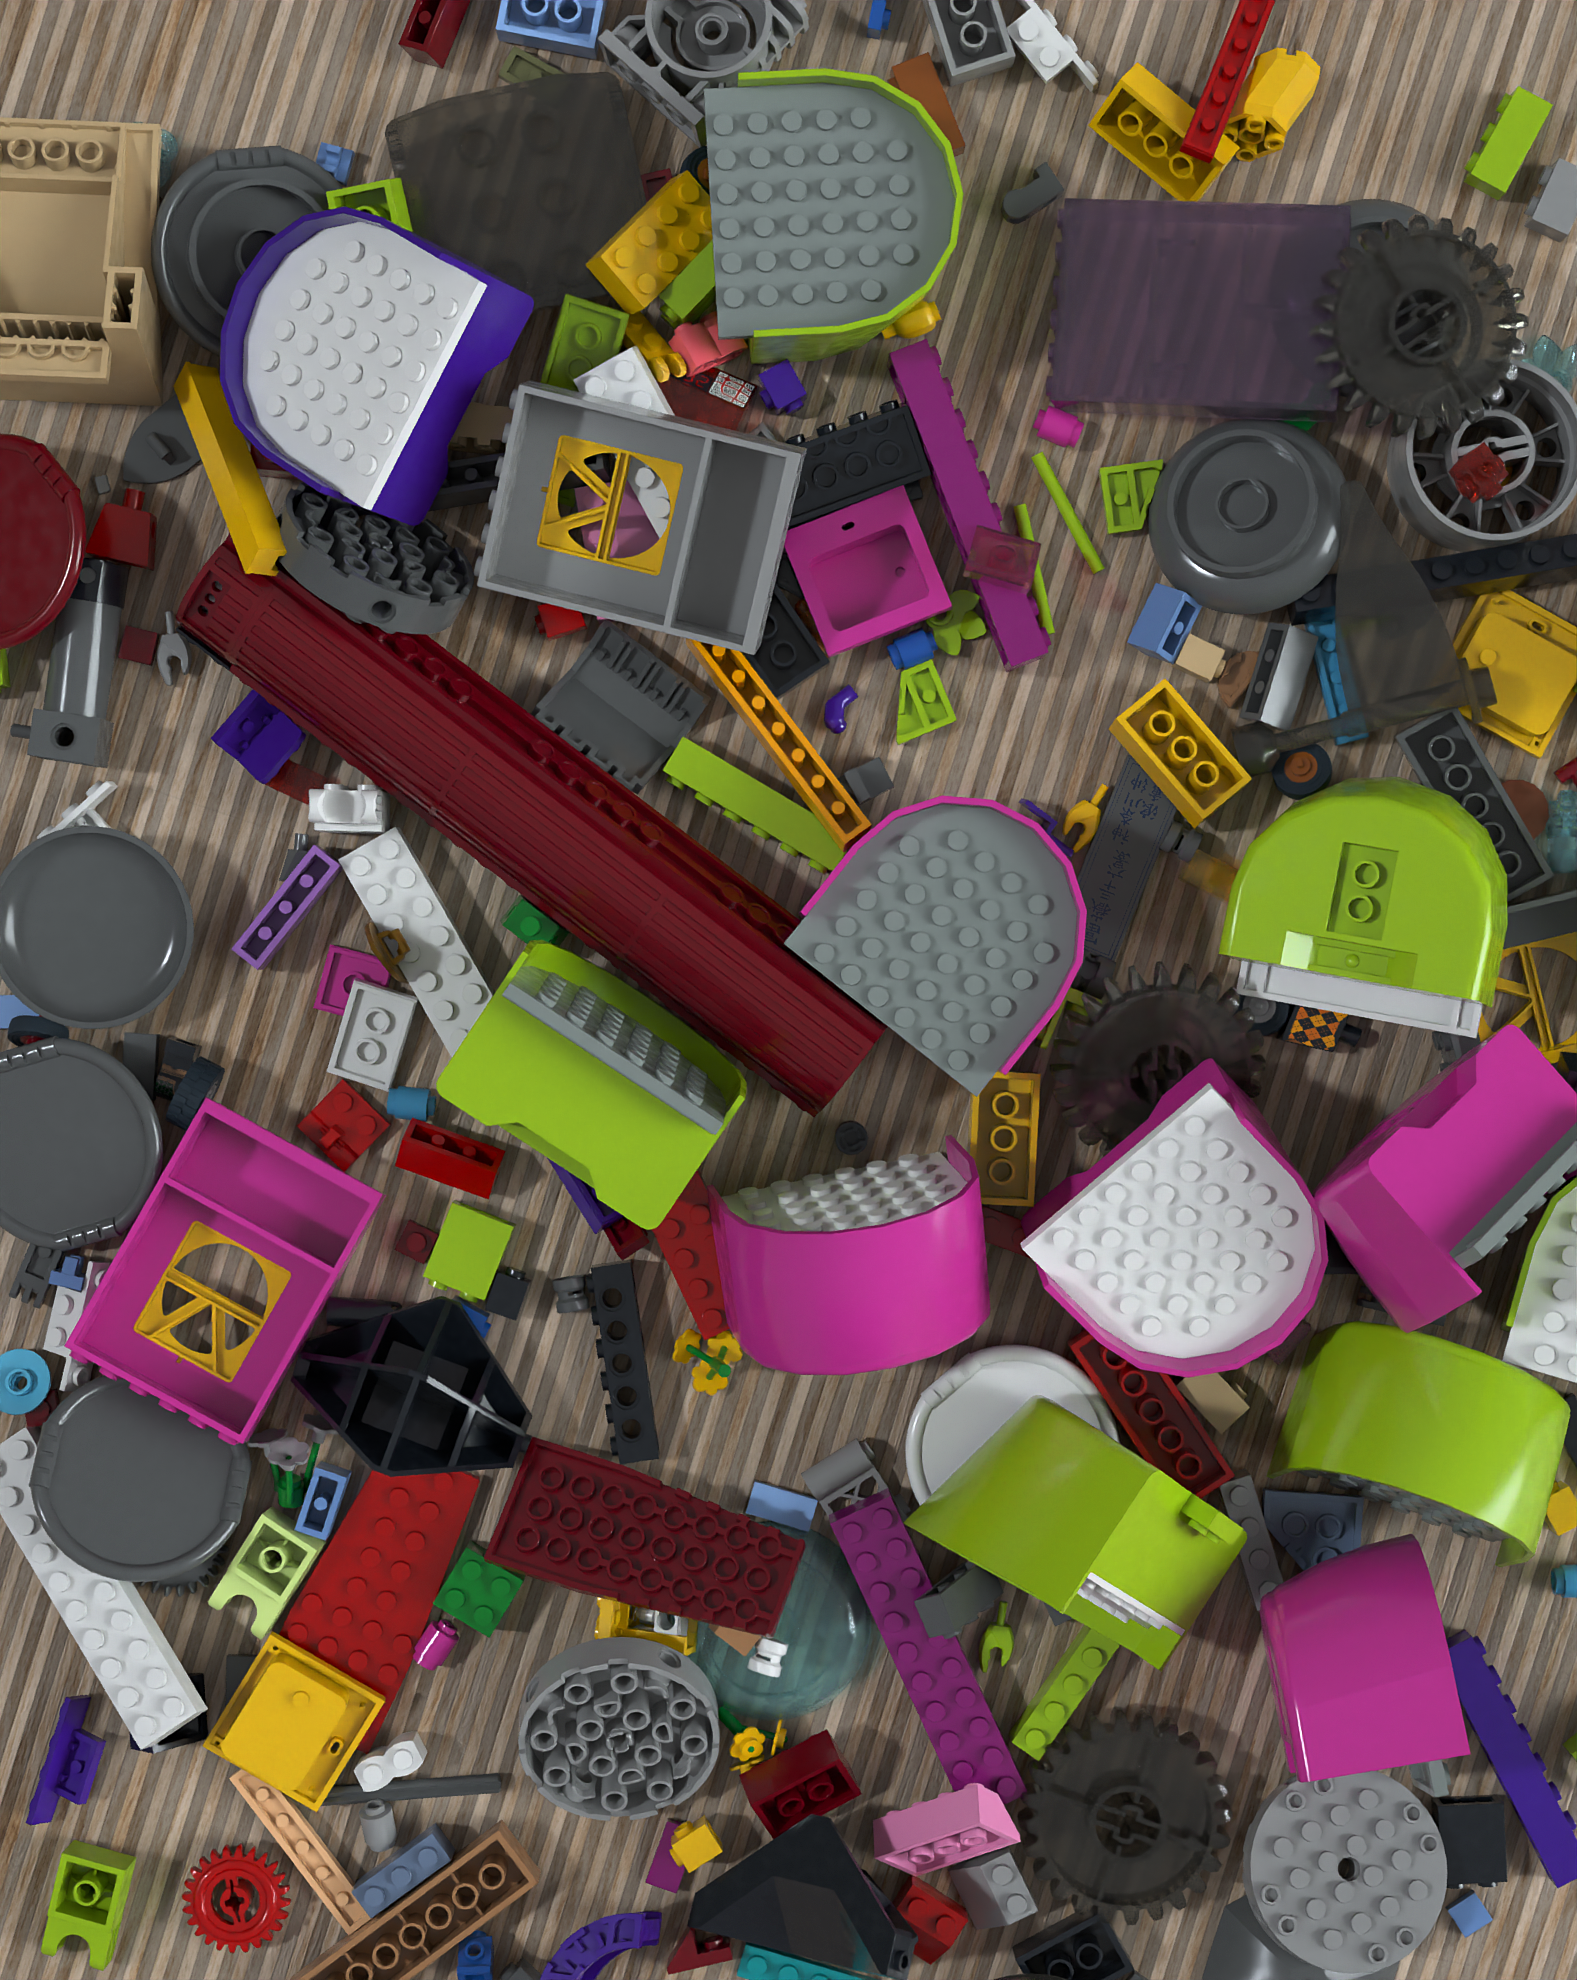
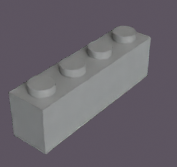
(1257, 1555)

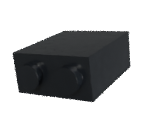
(1472, 1839)

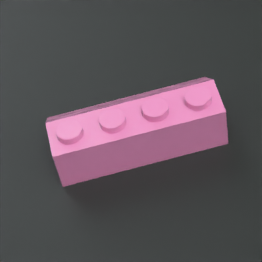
(944, 1830)

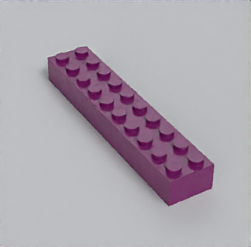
(964, 496)
(931, 1668)

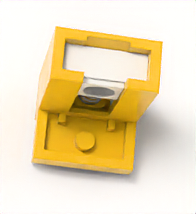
(624, 1621)

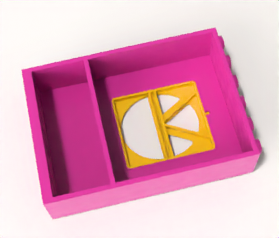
(241, 1190)

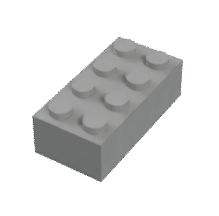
(970, 38)

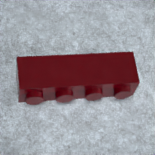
(433, 30)

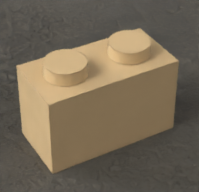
(1214, 1398)

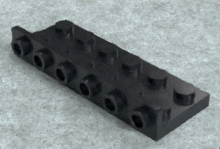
(857, 460)

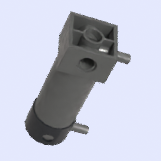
(81, 671)

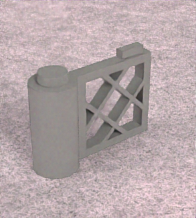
(845, 1471)

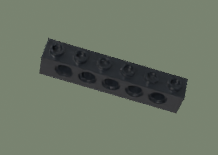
(645, 1444)

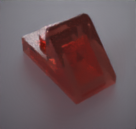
(296, 781)

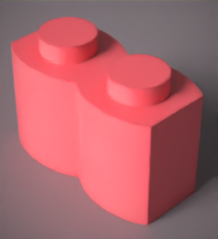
(700, 345)

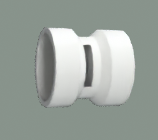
(769, 1648)

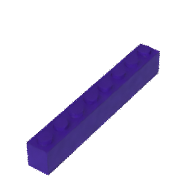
(1512, 1759)

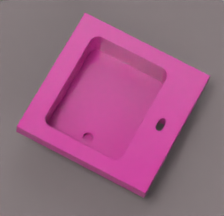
(868, 576)

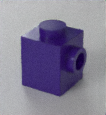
(782, 389)

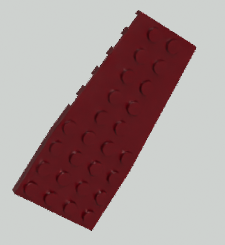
(641, 1542)

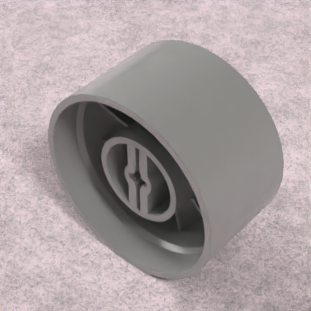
(1515, 450)

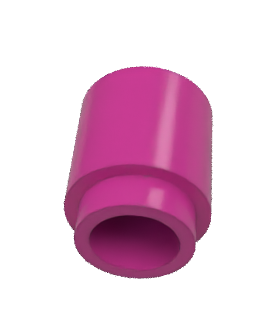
(1058, 427)
(435, 1644)

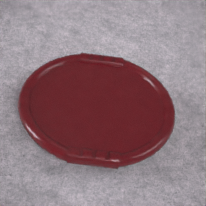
(38, 538)

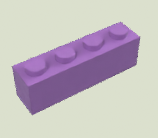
(288, 907)

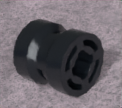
(848, 1134)

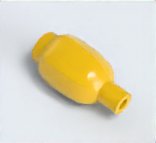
(915, 322)

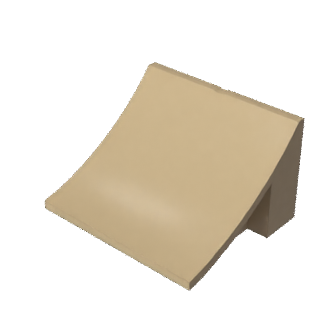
(79, 262)

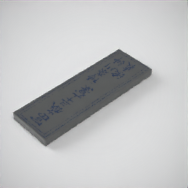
(1122, 857)

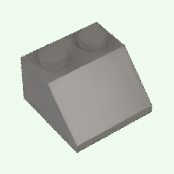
(993, 1889)

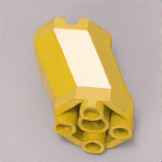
(1271, 102)

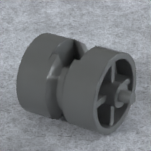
(1091, 974)

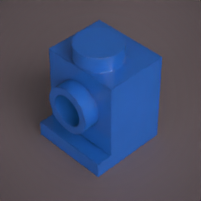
(479, 1966)

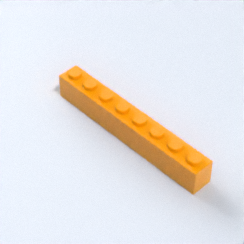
(783, 742)

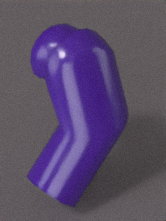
(835, 709)

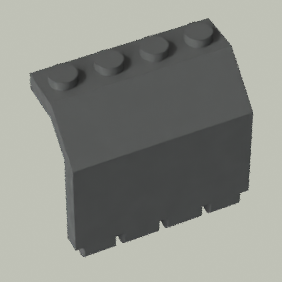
(622, 707)

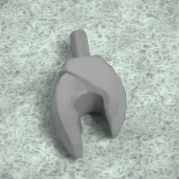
(172, 646)

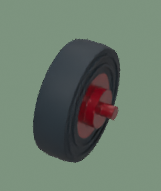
(30, 1029)

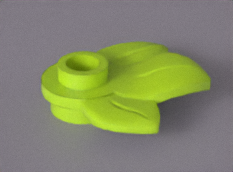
(958, 624)

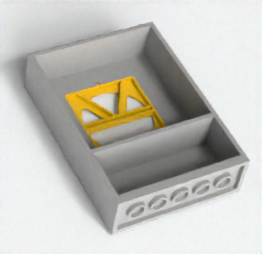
(724, 529)

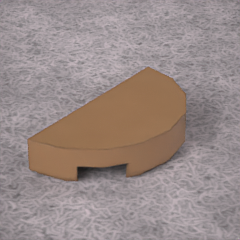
(1236, 676)

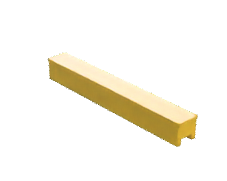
(230, 469)

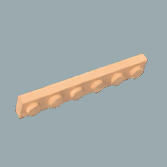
(303, 1848)

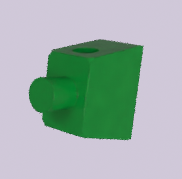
(531, 923)

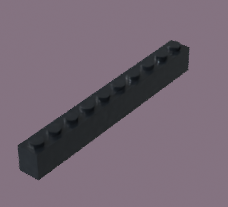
(1464, 574)

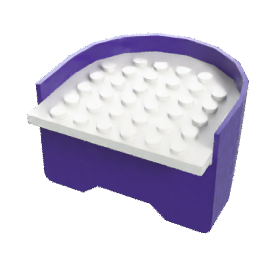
(362, 355)

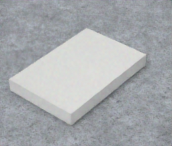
(372, 1034)

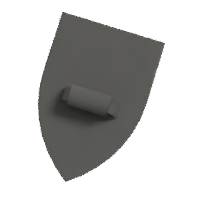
(161, 447)

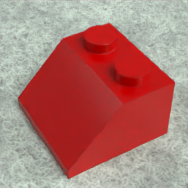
(931, 1916)

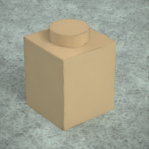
(1200, 659)

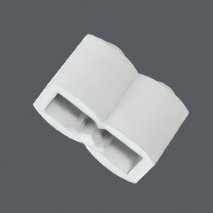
(396, 1760)

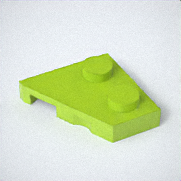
(1127, 494)
(921, 703)

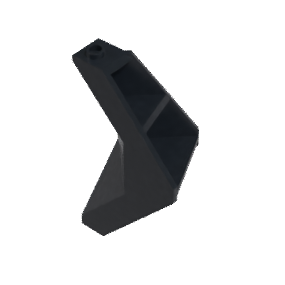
(416, 1392)
(809, 1901)

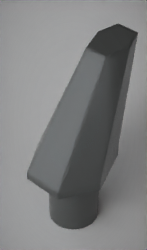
(294, 855)

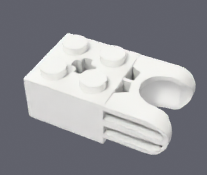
(349, 811)

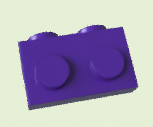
(259, 737)

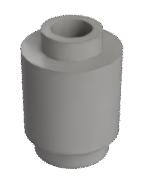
(378, 1825)

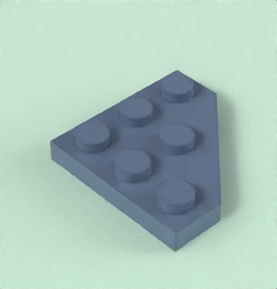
(1313, 1523)

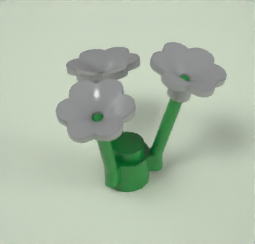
(288, 1453)

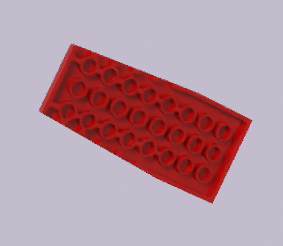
(381, 1579)

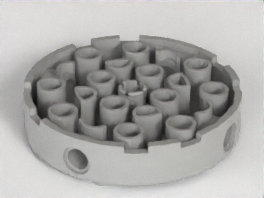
(618, 1728)
(1391, 1882)

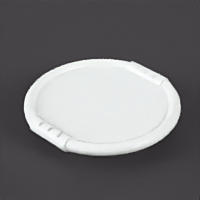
(980, 1396)

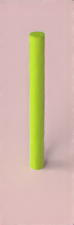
(1068, 513)
(1037, 587)

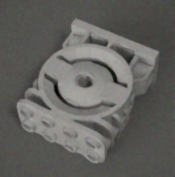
(713, 61)

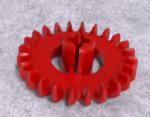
(230, 1868)

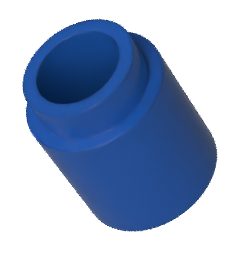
(912, 649)

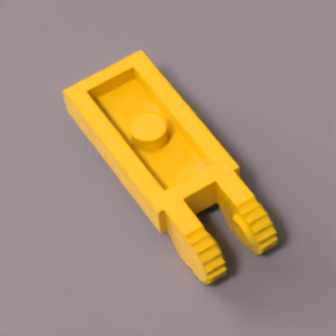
(653, 348)

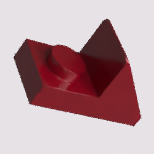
(626, 1237)
(691, 1955)

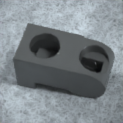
(1025, 202)

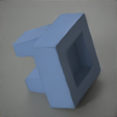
(336, 161)
(70, 1274)

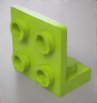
(1074, 1004)

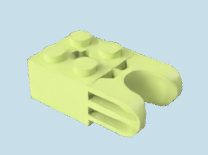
(262, 1576)

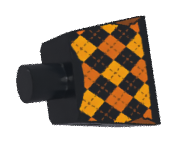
(1318, 1029)

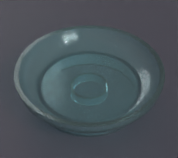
(826, 1637)

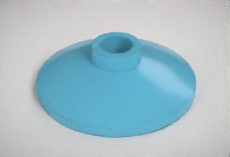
(18, 1365)

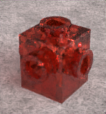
(1479, 474)

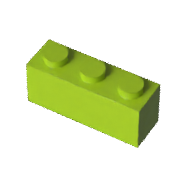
(1506, 142)

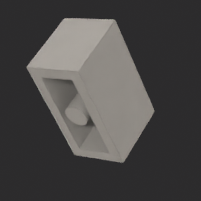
(1556, 204)

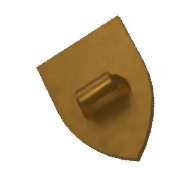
(382, 952)

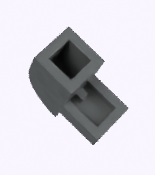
(866, 781)

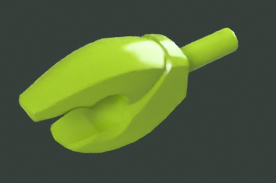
(997, 1635)

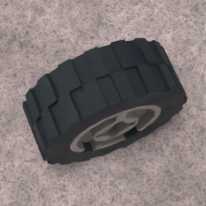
(198, 1083)

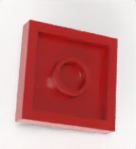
(344, 1125)

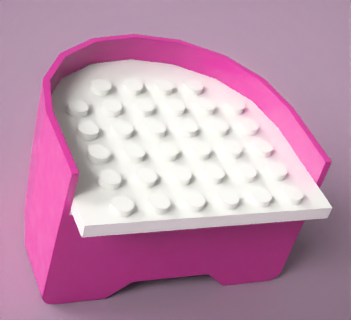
(1186, 1236)
(855, 1264)

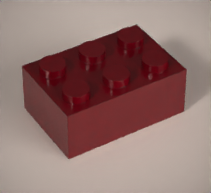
(800, 1783)

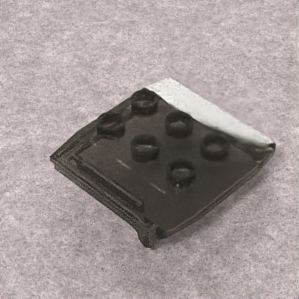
(523, 179)

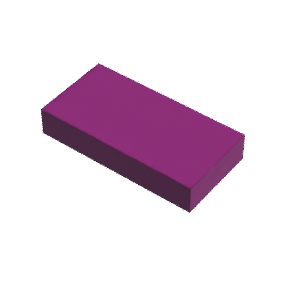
(663, 1869)

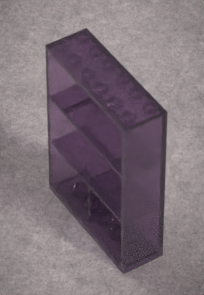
(1194, 308)

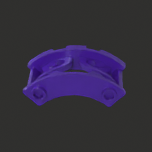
(595, 1945)

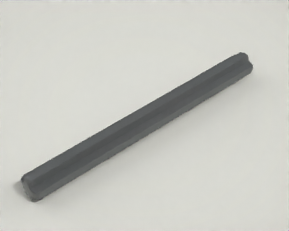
(416, 1789)

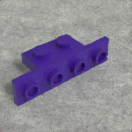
(69, 1762)

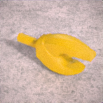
(1088, 815)

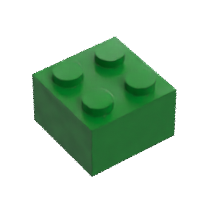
(478, 1590)

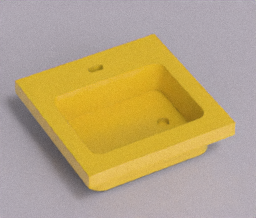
(1528, 667)
(290, 1717)

